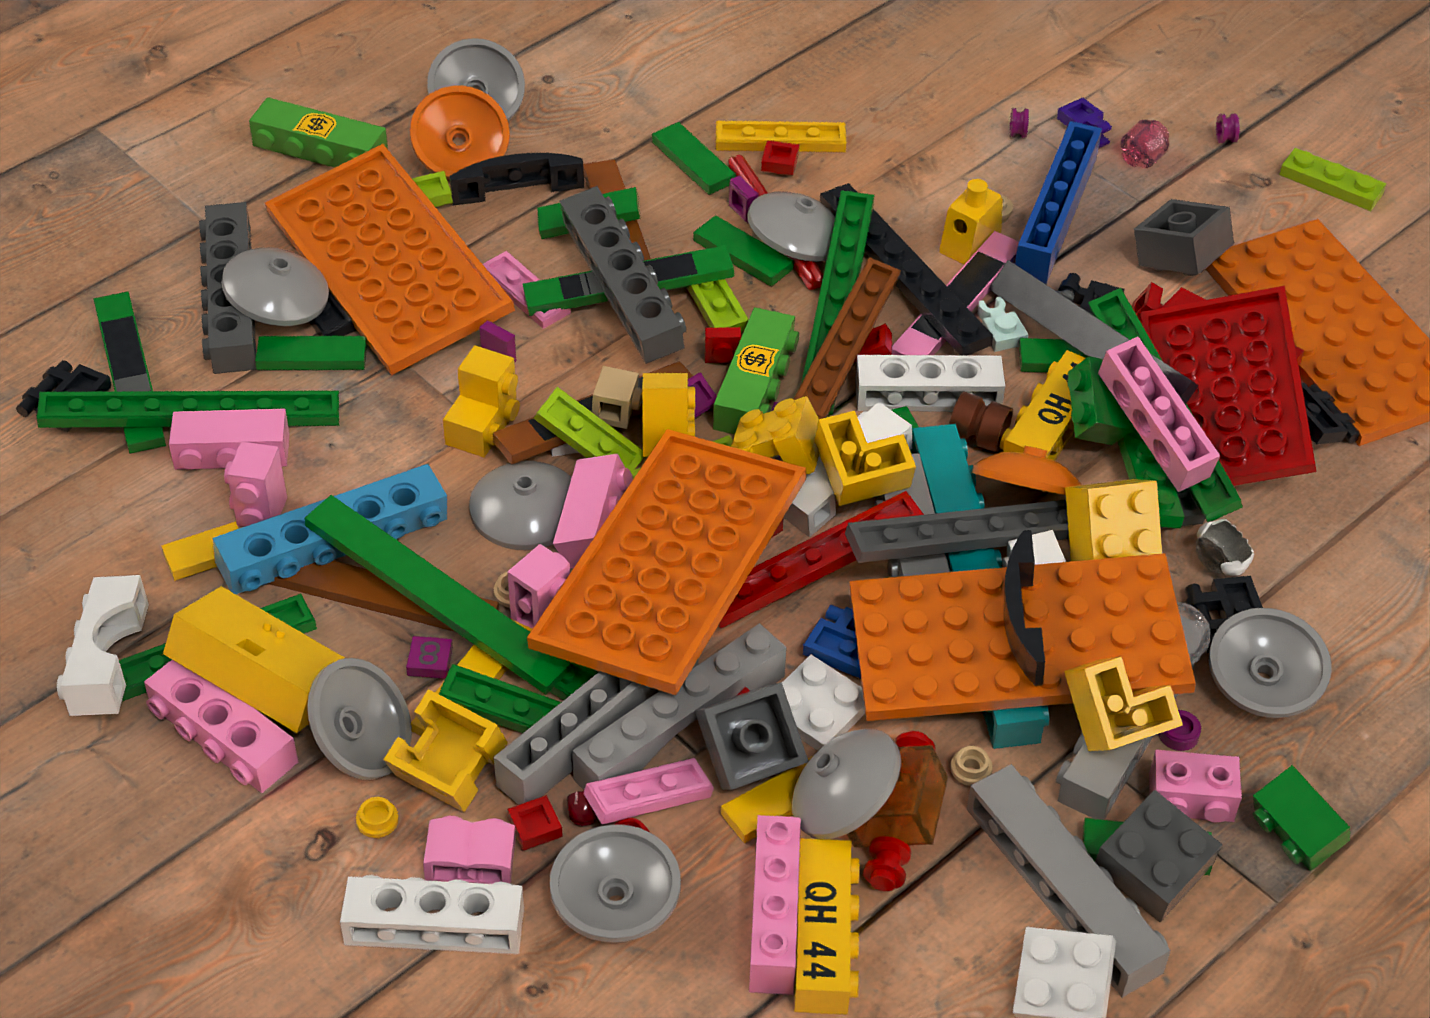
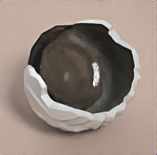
(1223, 548)

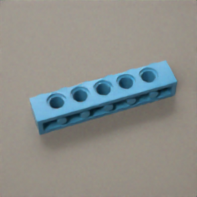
(285, 544)

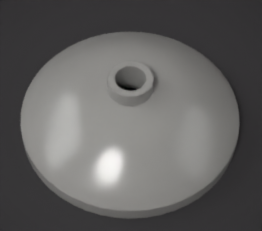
(483, 67)
(792, 224)
(275, 286)
(520, 504)
(1271, 644)
(357, 717)
(846, 783)
(613, 863)

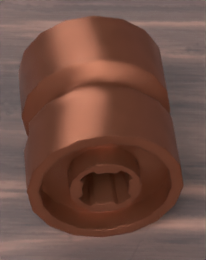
(981, 421)

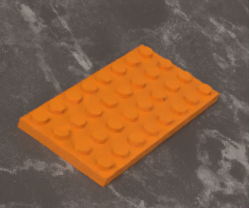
(389, 258)
(1349, 327)
(668, 561)
(945, 650)

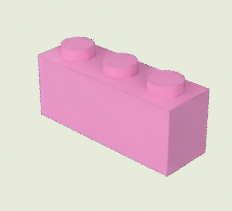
(214, 437)
(590, 499)

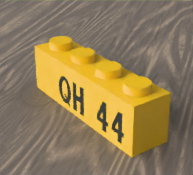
(1048, 417)
(824, 927)

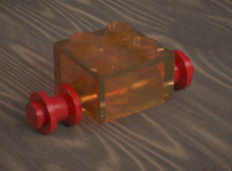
(906, 816)

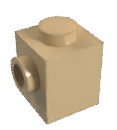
(616, 396)

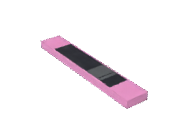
(969, 285)

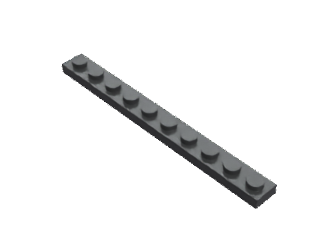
(970, 529)

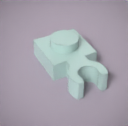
(1004, 326)

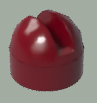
(580, 810)

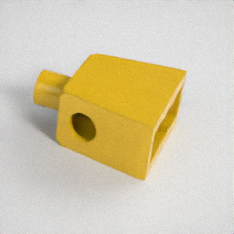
(971, 221)

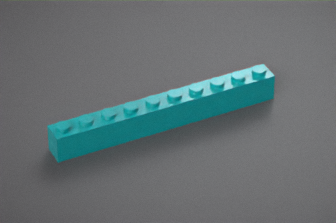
(952, 490)

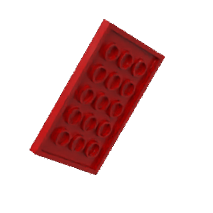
(1247, 380)

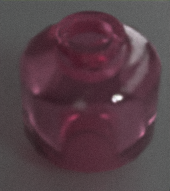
(1145, 143)

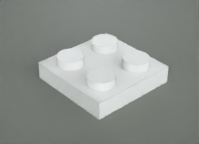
(822, 702)
(1064, 974)

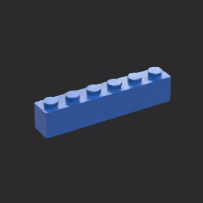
(1058, 200)

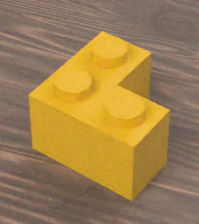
(484, 402)
(666, 405)
(861, 468)
(1112, 712)

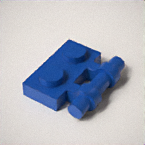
(835, 642)

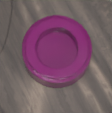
(1184, 736)

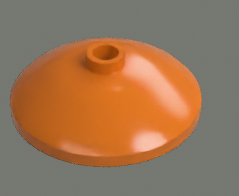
(461, 114)
(1027, 470)

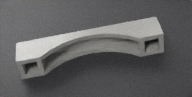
(636, 737)

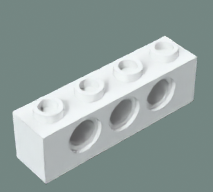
(927, 380)
(450, 929)

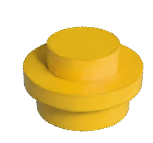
(377, 817)

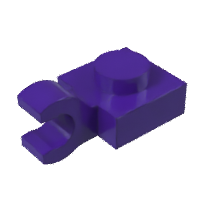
(1084, 113)

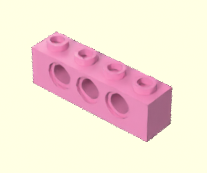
(1158, 414)
(222, 724)
(775, 905)

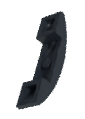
(516, 171)
(1024, 642)

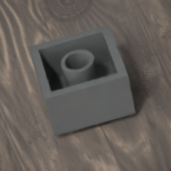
(1184, 236)
(751, 736)
(1158, 855)

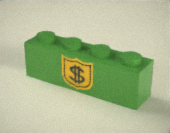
(312, 133)
(756, 368)

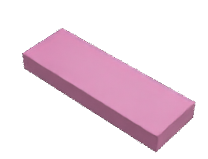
(510, 276)
(648, 790)

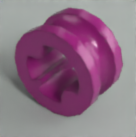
(1019, 122)
(1227, 128)

